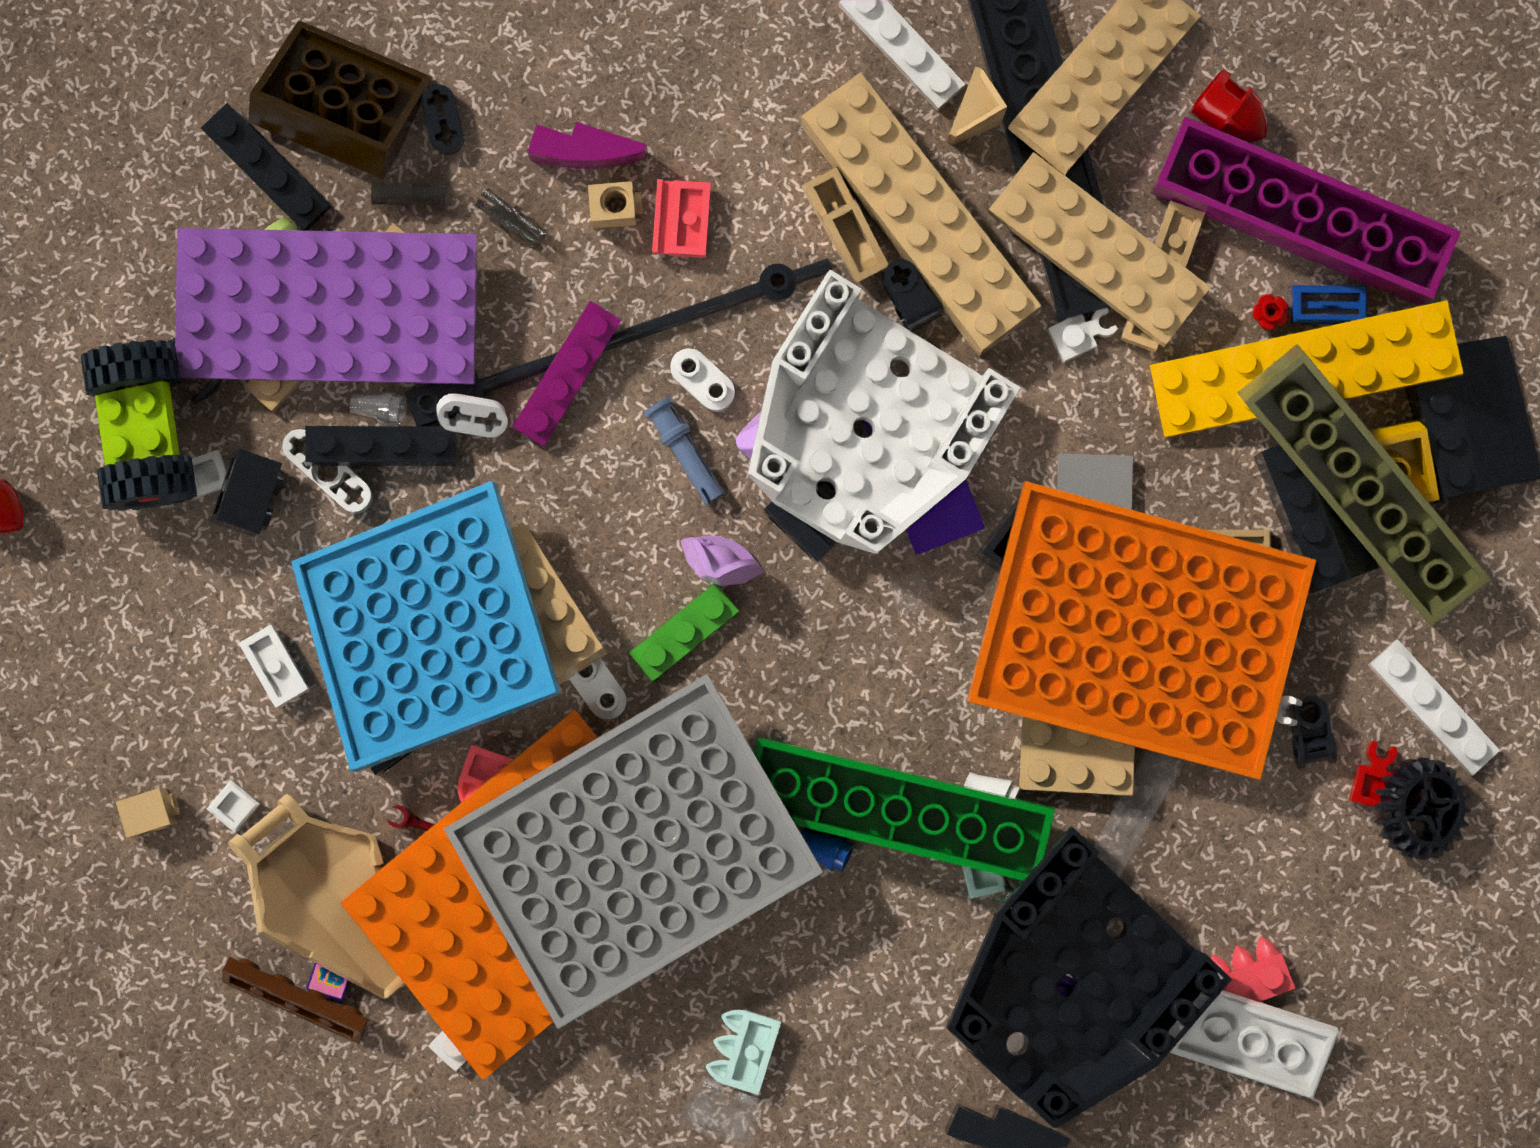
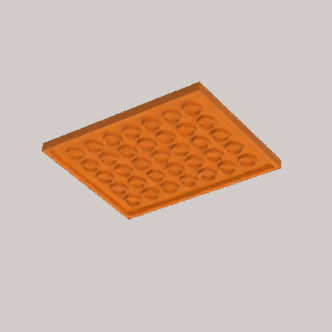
(1141, 630)
(443, 936)

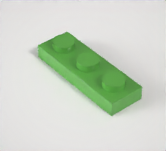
(684, 632)

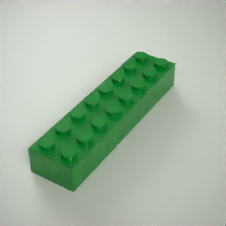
(907, 810)

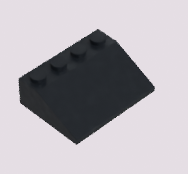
(1477, 423)

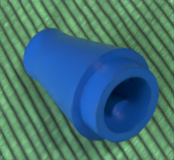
(829, 849)

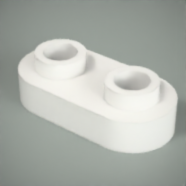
(702, 379)
(597, 685)

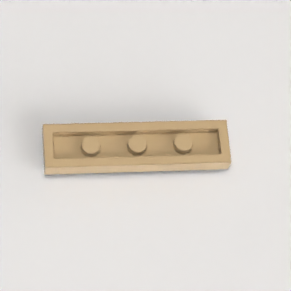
(1177, 239)

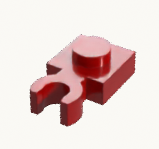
(1368, 778)

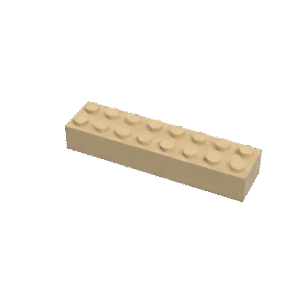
(920, 214)

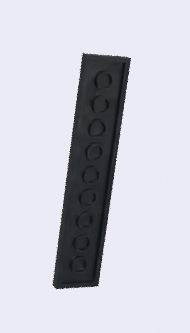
(1020, 59)

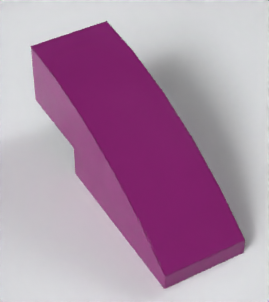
(584, 148)

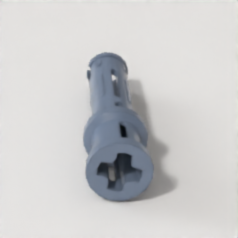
(676, 436)

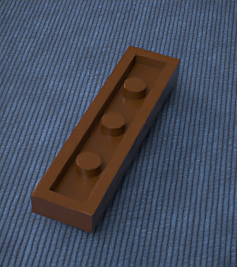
(283, 994)

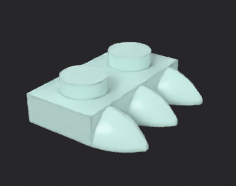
(747, 1050)

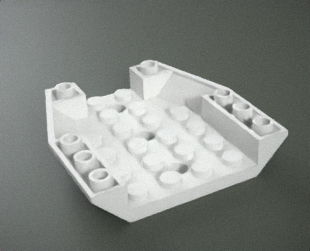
(922, 424)

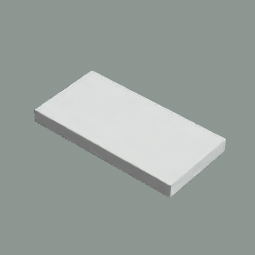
(1260, 1043)

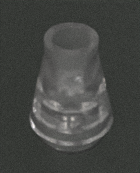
(382, 407)

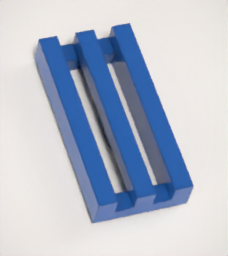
(1297, 304)

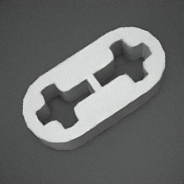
(471, 418)

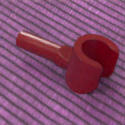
(410, 820)

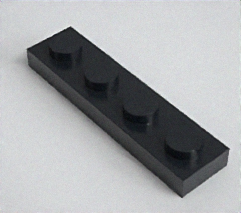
(265, 167)
(379, 446)

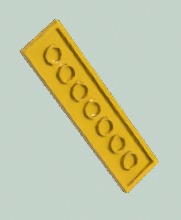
(1354, 356)

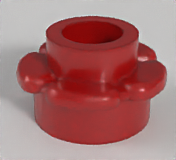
(1267, 321)

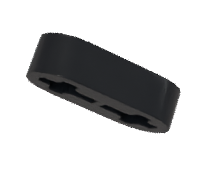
(434, 121)

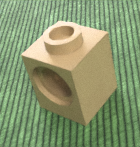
(600, 195)
(148, 812)

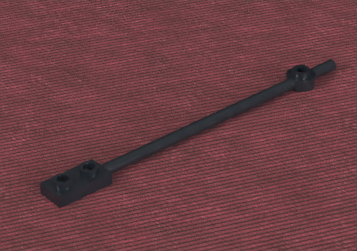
(424, 399)

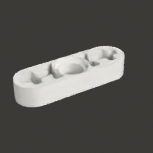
(341, 497)

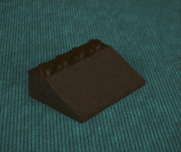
(338, 99)

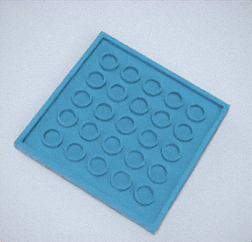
(425, 627)

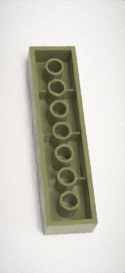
(1363, 485)

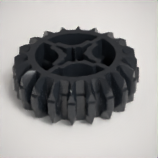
(1437, 821)

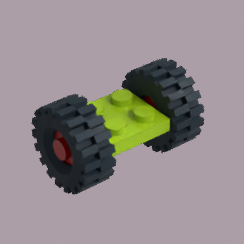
(138, 425)

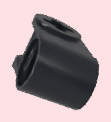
(914, 300)
(1312, 734)

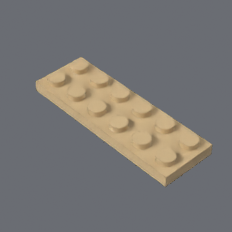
(1101, 78)
(1098, 249)

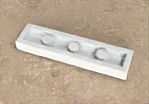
(905, 49)
(1434, 707)

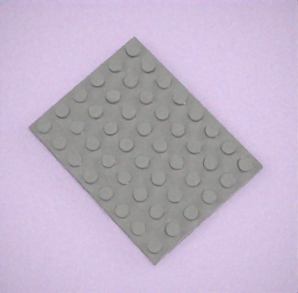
(633, 851)

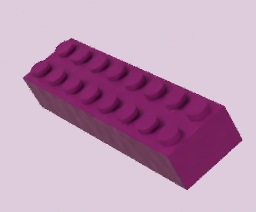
(1306, 212)

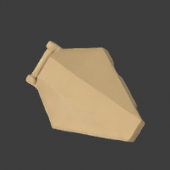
(300, 890)

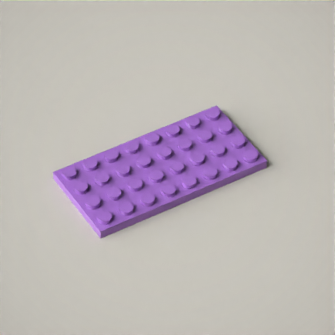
(326, 306)

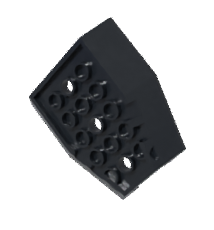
(1128, 994)

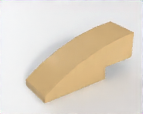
(845, 225)

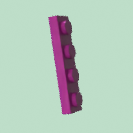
(566, 373)

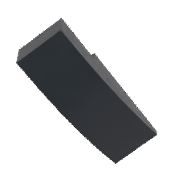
(1002, 1130)

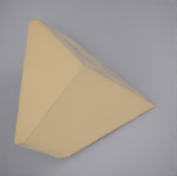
(980, 109)

